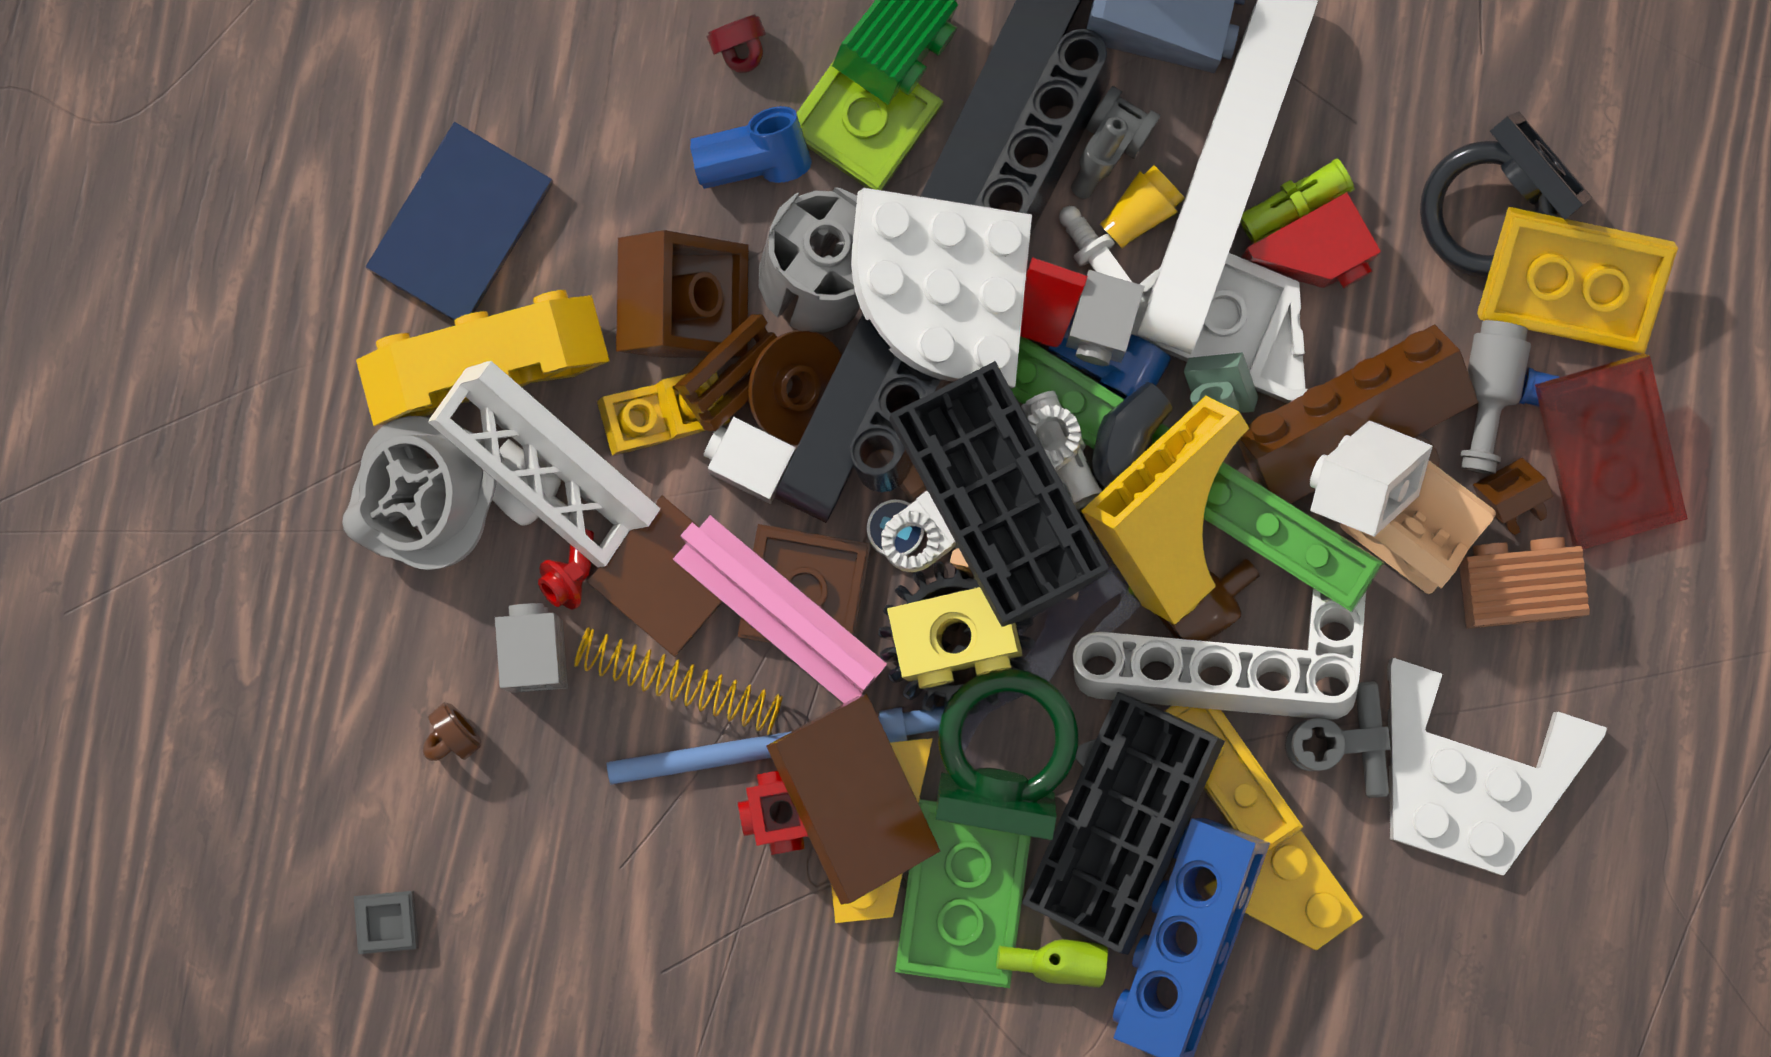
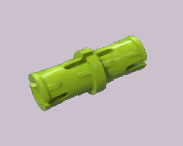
(1296, 200)

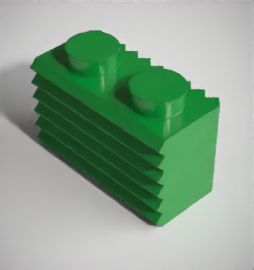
(891, 42)

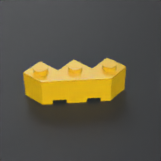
(530, 344)

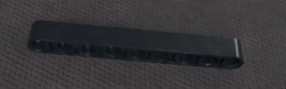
(1006, 183)

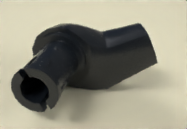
(1128, 432)

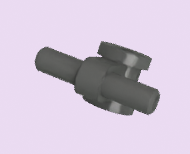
(1116, 130)
(1369, 739)

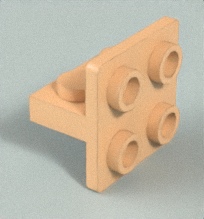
(1432, 532)

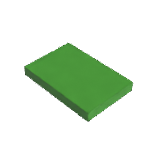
(963, 903)

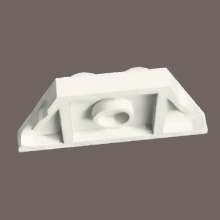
(1254, 315)

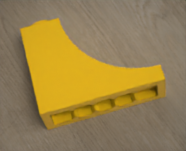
(1157, 508)

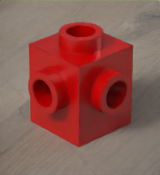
(757, 820)

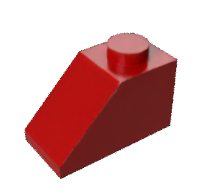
(1320, 246)

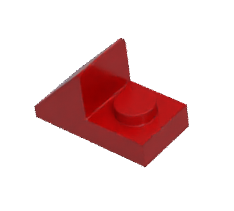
(1049, 301)

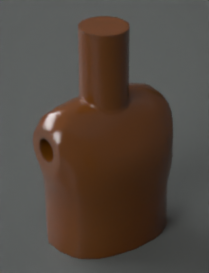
(1218, 608)

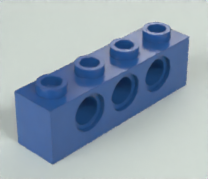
(1236, 865)

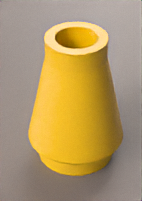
(1142, 206)

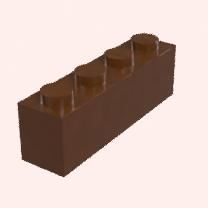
(1400, 389)

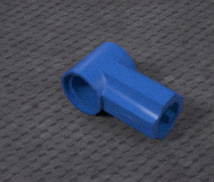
(766, 147)
(1140, 364)

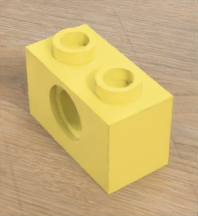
(919, 632)

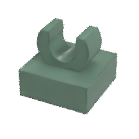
(1222, 379)

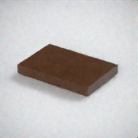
(853, 799)

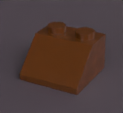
(679, 294)

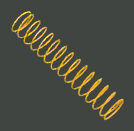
(588, 635)

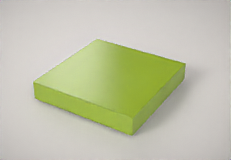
(861, 130)

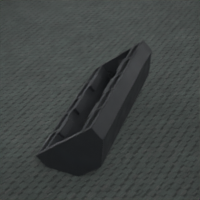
(999, 495)
(1123, 822)

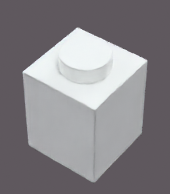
(748, 459)

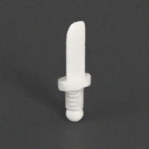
(1092, 248)

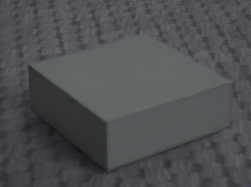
(386, 922)

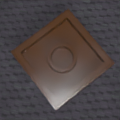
(820, 566)
(654, 588)

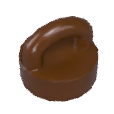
(451, 733)

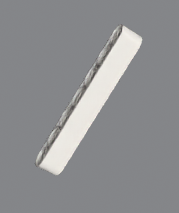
(1226, 172)

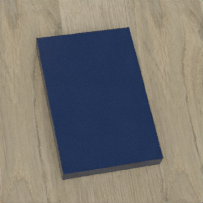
(459, 223)

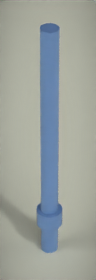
(894, 722)

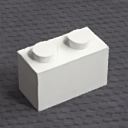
(1369, 478)

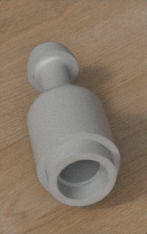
(1498, 376)

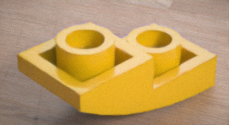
(649, 415)

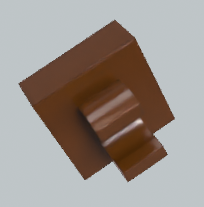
(1515, 491)

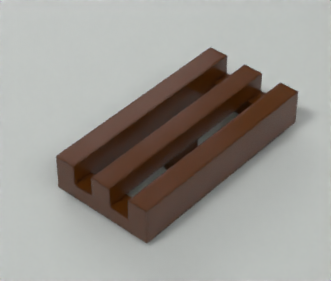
(714, 418)

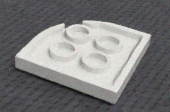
(942, 281)

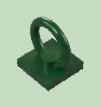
(997, 796)

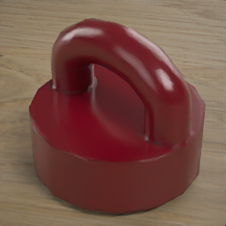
(737, 33)

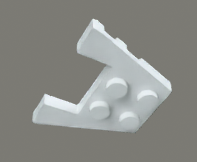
(1465, 798)

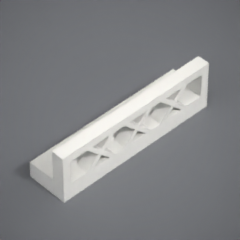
(556, 447)

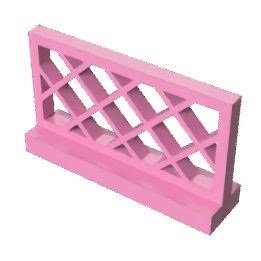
(778, 610)

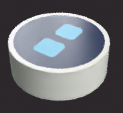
(906, 540)

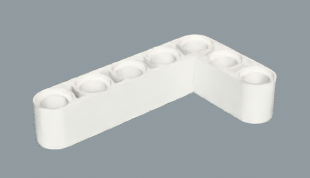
(1242, 662)

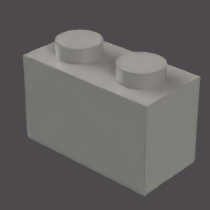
(531, 649)

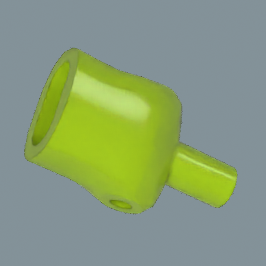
(1059, 962)

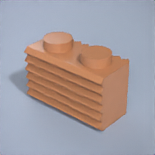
(1524, 585)

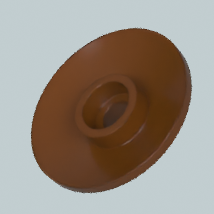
(810, 364)

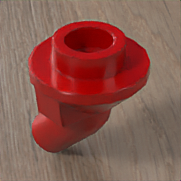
(562, 581)

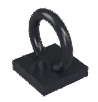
(1528, 166)

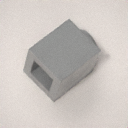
(1104, 318)

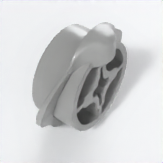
(402, 483)

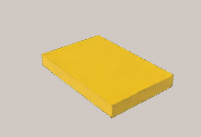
(1577, 280)

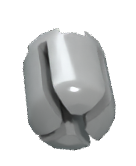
(796, 266)

